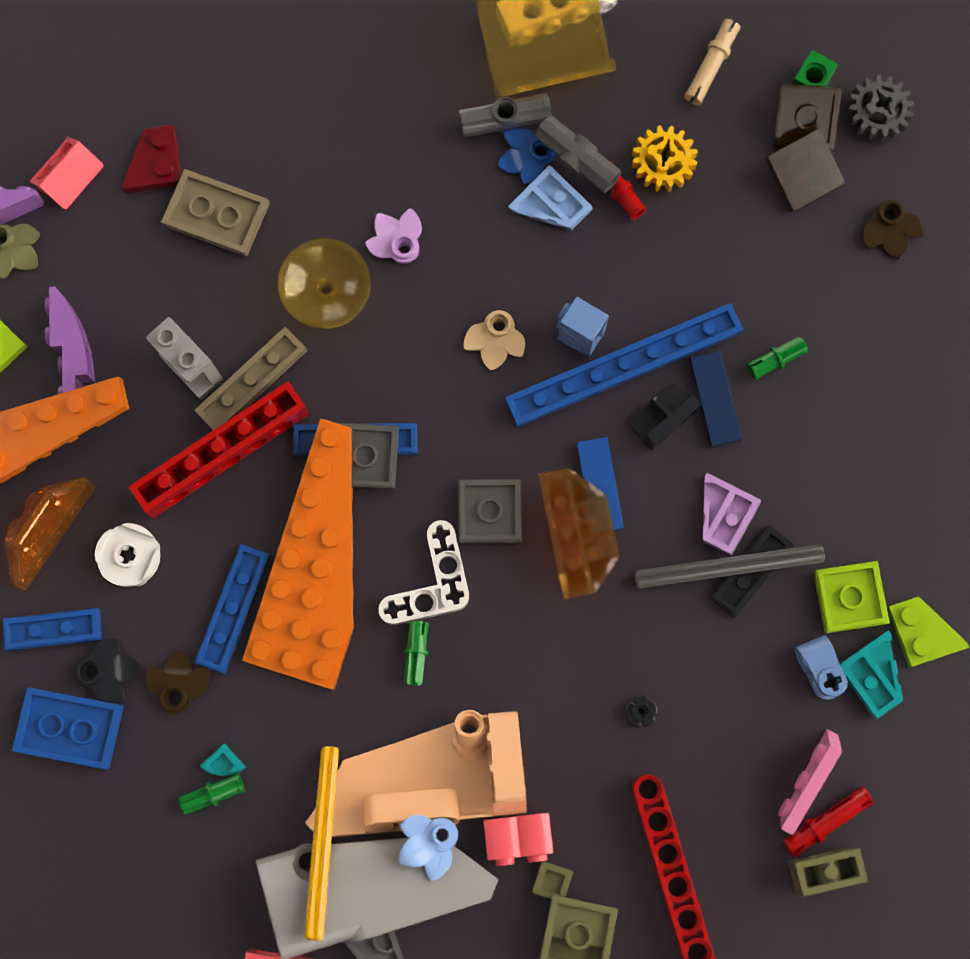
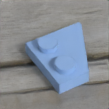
(551, 201)

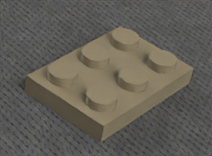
(215, 212)

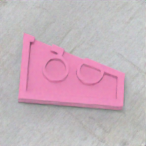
(810, 782)

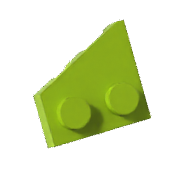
(923, 632)

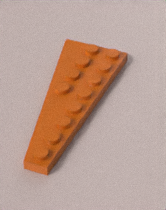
(46, 424)

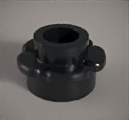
(632, 711)

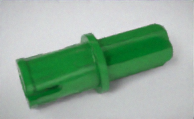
(777, 357)
(415, 652)
(211, 794)

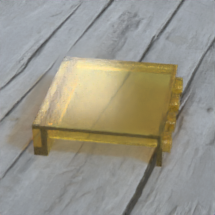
(542, 42)

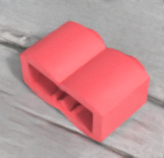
(518, 837)

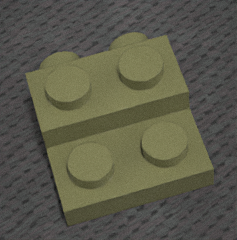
(578, 930)

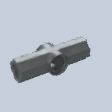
(486, 120)
(577, 154)

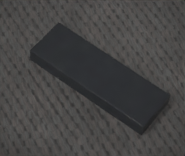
(740, 588)

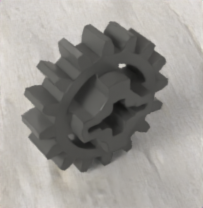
(880, 107)

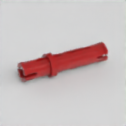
(824, 824)

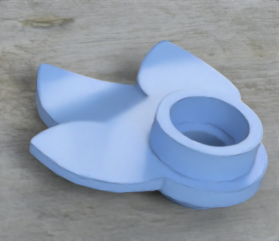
(424, 848)

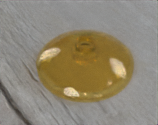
(319, 265)

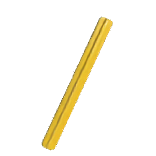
(321, 844)

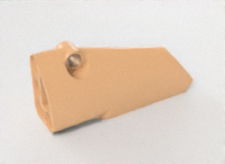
(433, 776)

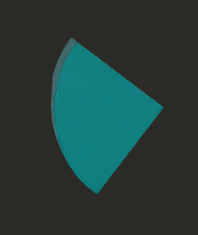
(223, 762)

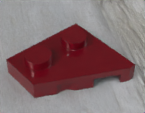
(154, 161)

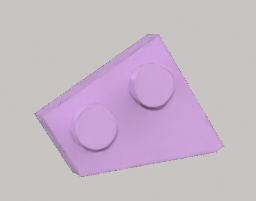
(726, 514)

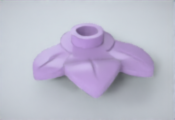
(395, 234)

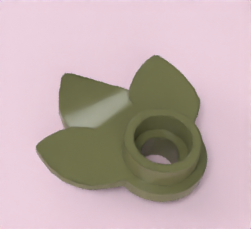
(17, 248)

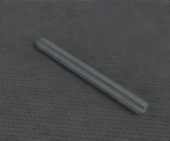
(729, 566)

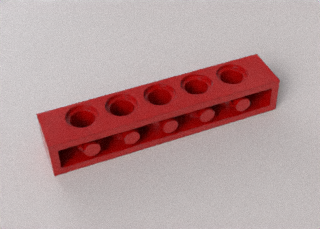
(219, 450)

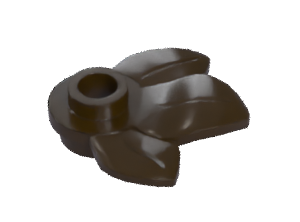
(892, 234)
(177, 678)

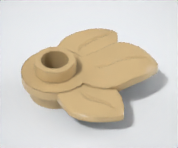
(495, 344)

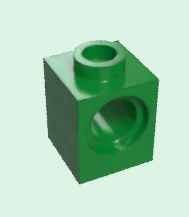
(817, 67)

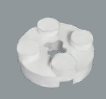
(122, 538)

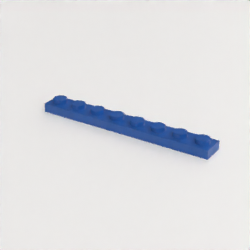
(623, 365)

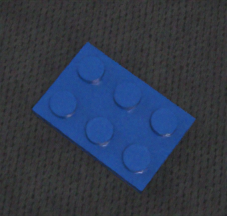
(68, 728)

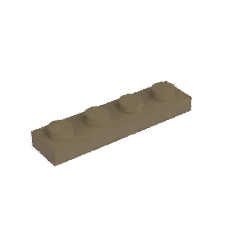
(251, 379)

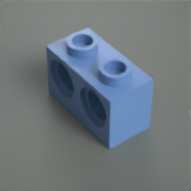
(581, 326)

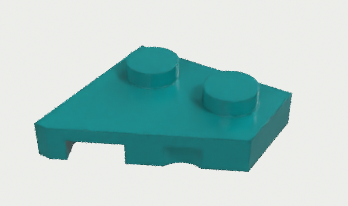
(874, 676)

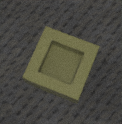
(552, 880)

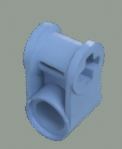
(821, 664)

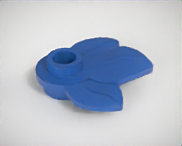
(522, 155)

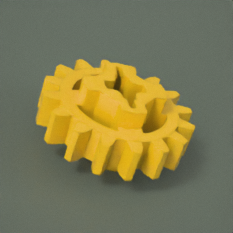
(677, 161)

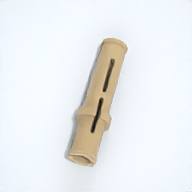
(717, 51)

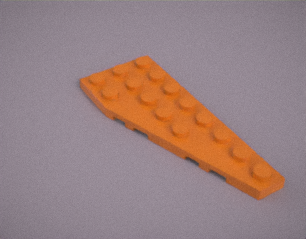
(310, 590)

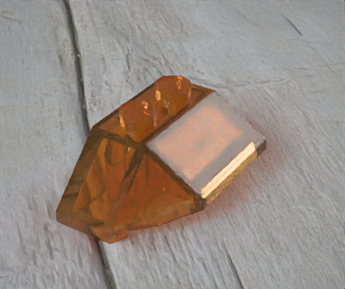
(42, 526)
(578, 531)

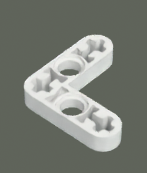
(436, 592)

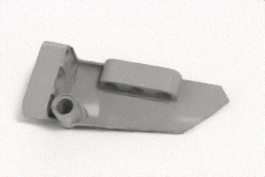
(365, 892)

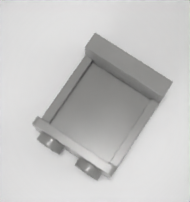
(185, 358)

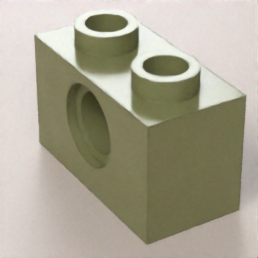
(827, 871)

